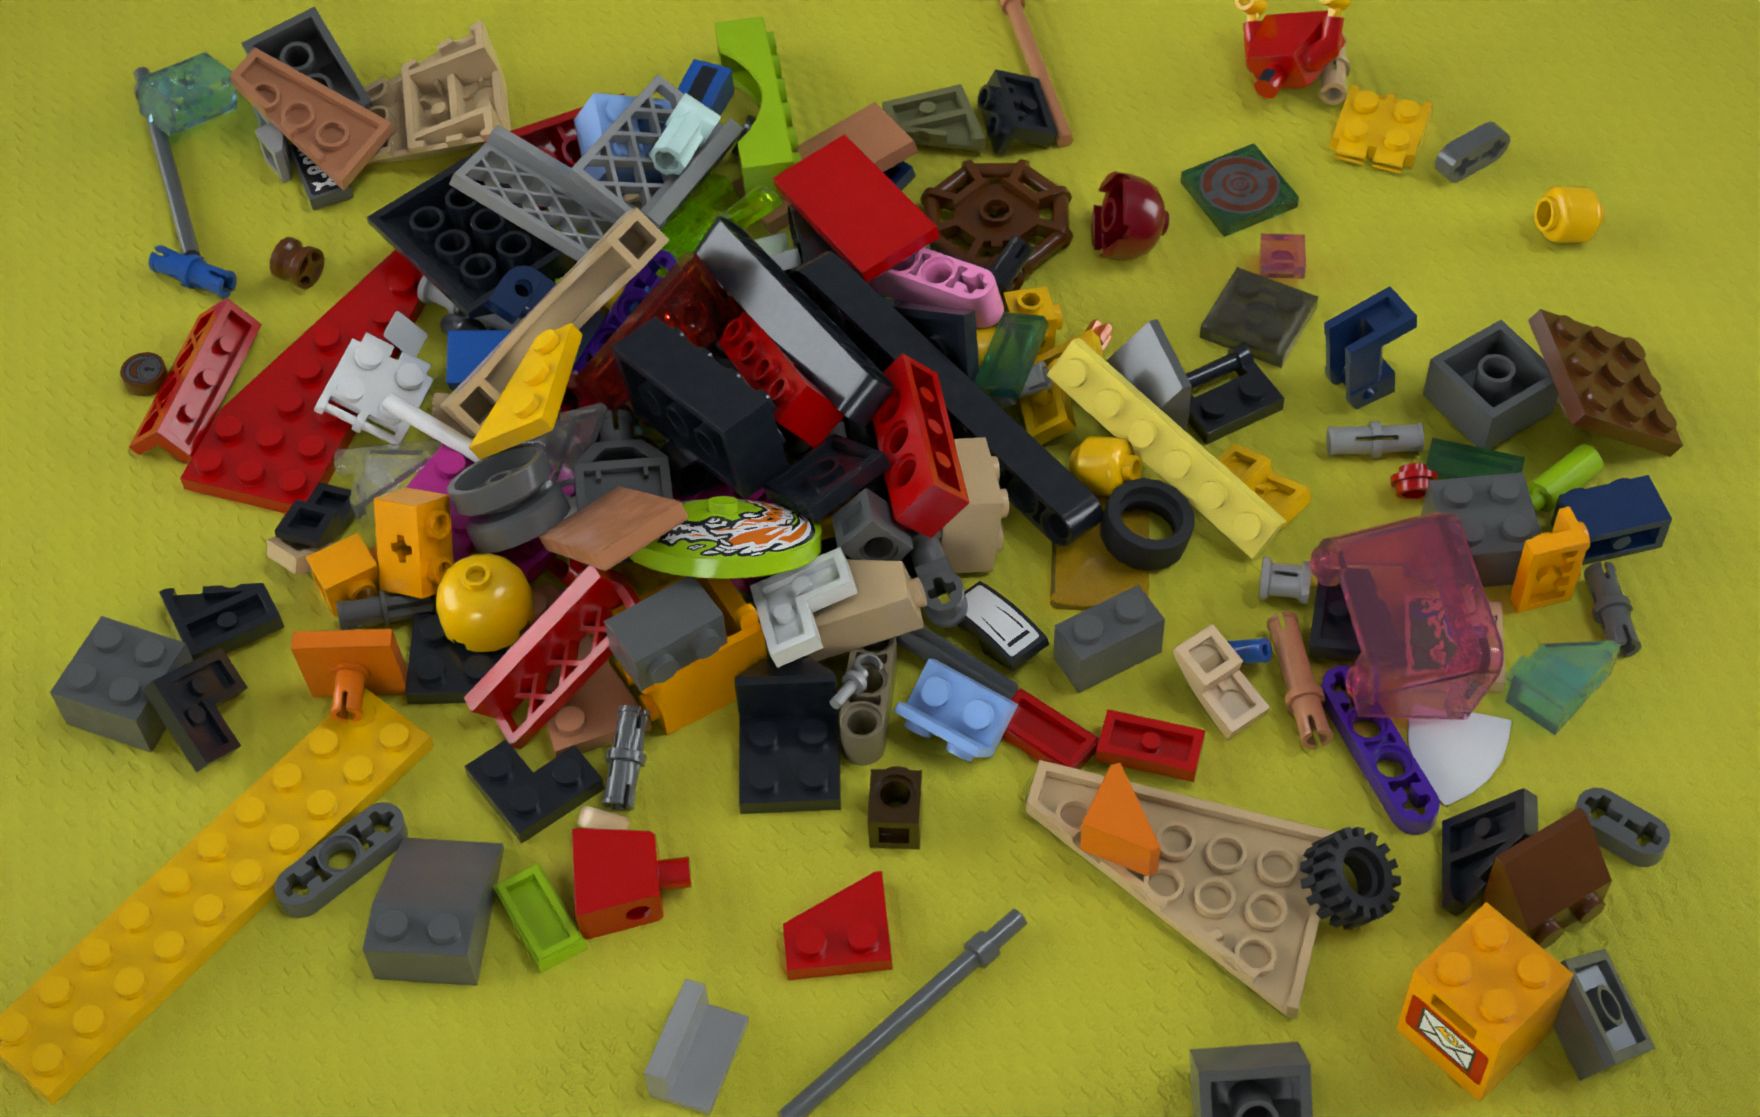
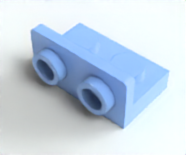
(957, 711)

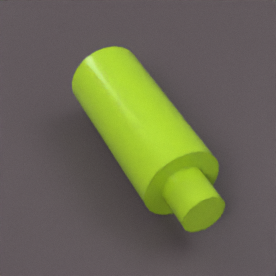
(1567, 474)

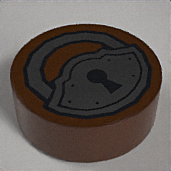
(143, 373)

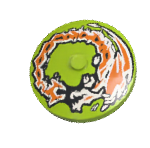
(734, 540)

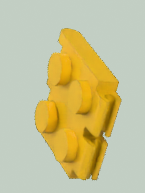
(1380, 130)

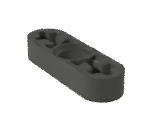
(338, 880)

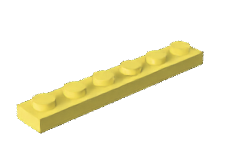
(1166, 448)

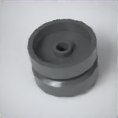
(508, 498)

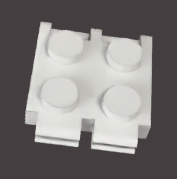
(364, 381)

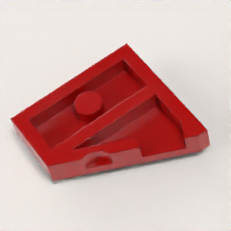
(841, 933)

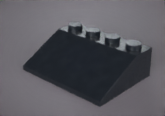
(462, 242)

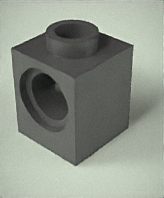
(869, 531)

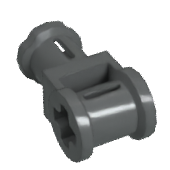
(938, 579)

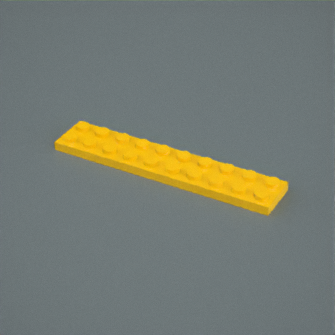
(202, 897)

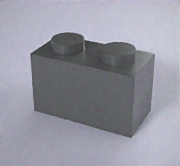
(666, 632)
(1108, 638)

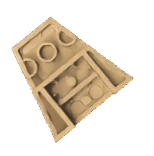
(442, 101)

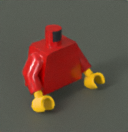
(1290, 47)

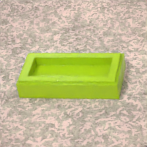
(540, 917)

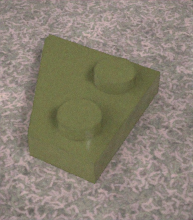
(938, 119)

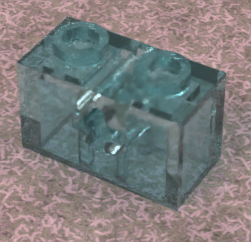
(186, 93)

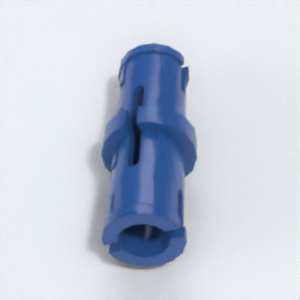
(192, 271)

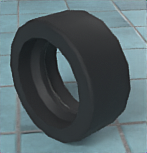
(1153, 497)

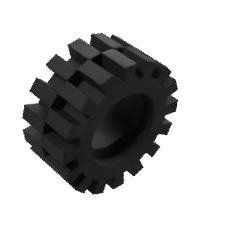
(1370, 870)

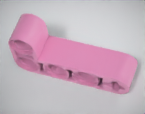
(943, 282)

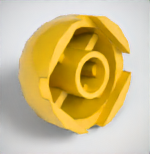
(484, 602)

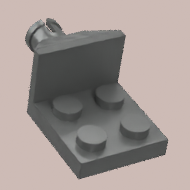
(620, 462)

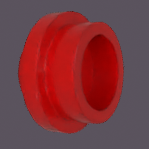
(1412, 480)

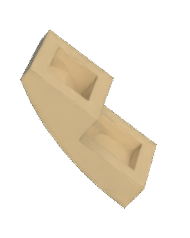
(1220, 686)

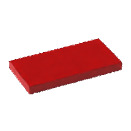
(856, 208)

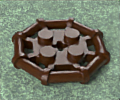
(1010, 197)

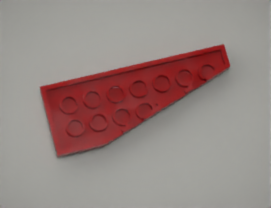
(268, 438)

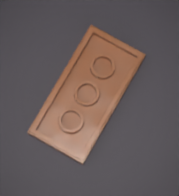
(870, 131)
(614, 527)

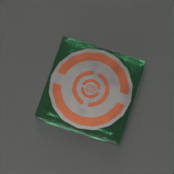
(1239, 189)

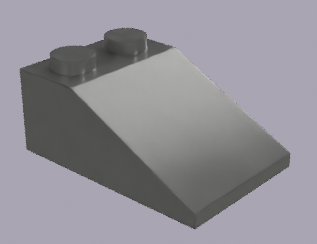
(311, 49)
(433, 912)

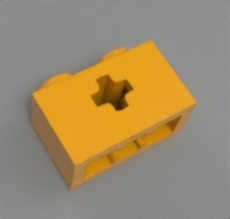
(413, 541)

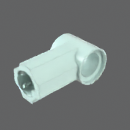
(685, 132)

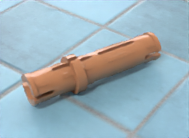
(1303, 694)

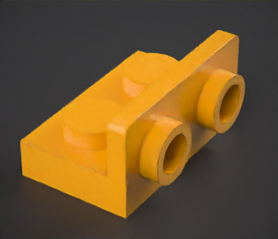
(1551, 564)

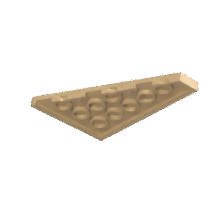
(1221, 877)

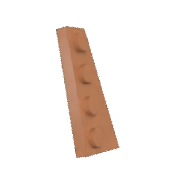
(313, 117)
(592, 712)

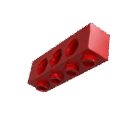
(767, 367)
(919, 444)

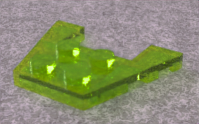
(697, 216)

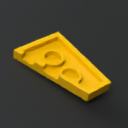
(532, 395)

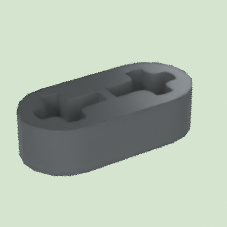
(1472, 152)
(1623, 826)

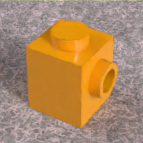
(345, 571)

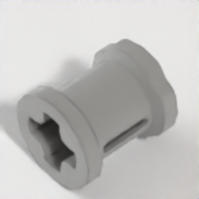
(1285, 580)

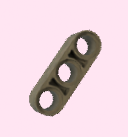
(869, 710)

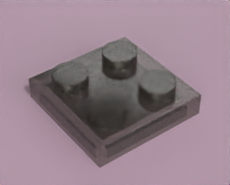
(1260, 315)

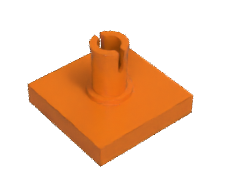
(346, 662)

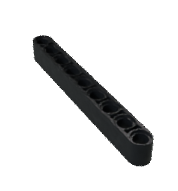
(1029, 473)

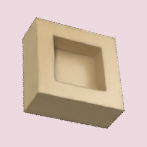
(291, 554)

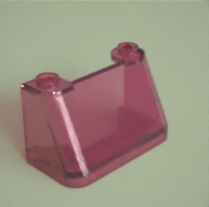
(1416, 618)

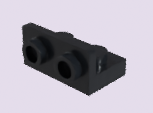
(1015, 110)

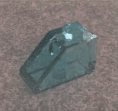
(1559, 680)

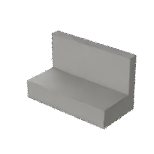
(694, 1050)

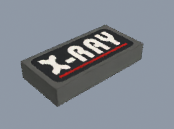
(317, 185)

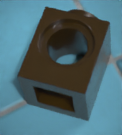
(895, 825)

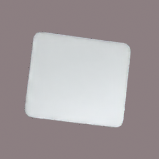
(405, 334)

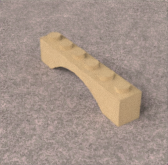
(573, 299)

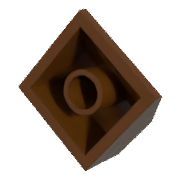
(1550, 879)

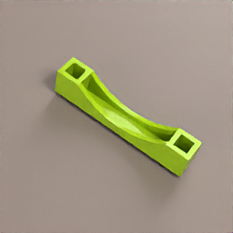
(756, 70)

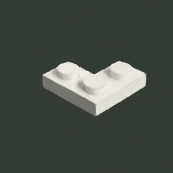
(790, 598)

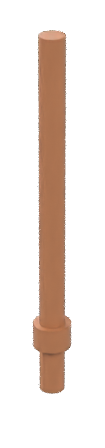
(1036, 66)

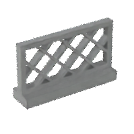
(535, 182)
(676, 188)

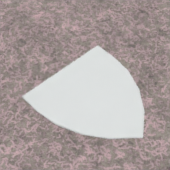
(1458, 753)

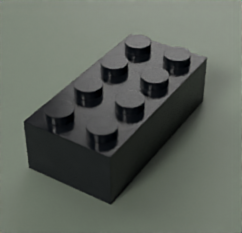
(701, 406)

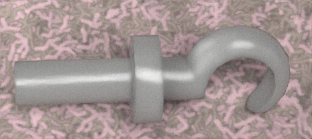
(855, 679)

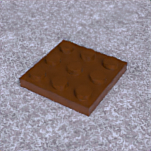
(1605, 383)

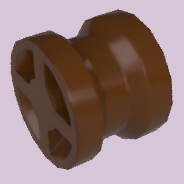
(297, 262)

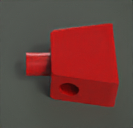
(621, 879)

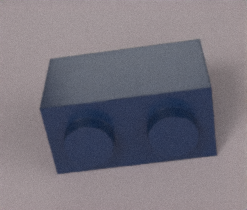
(1619, 517)

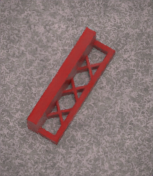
(197, 381)
(552, 644)

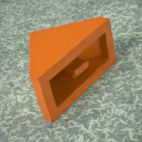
(1118, 827)

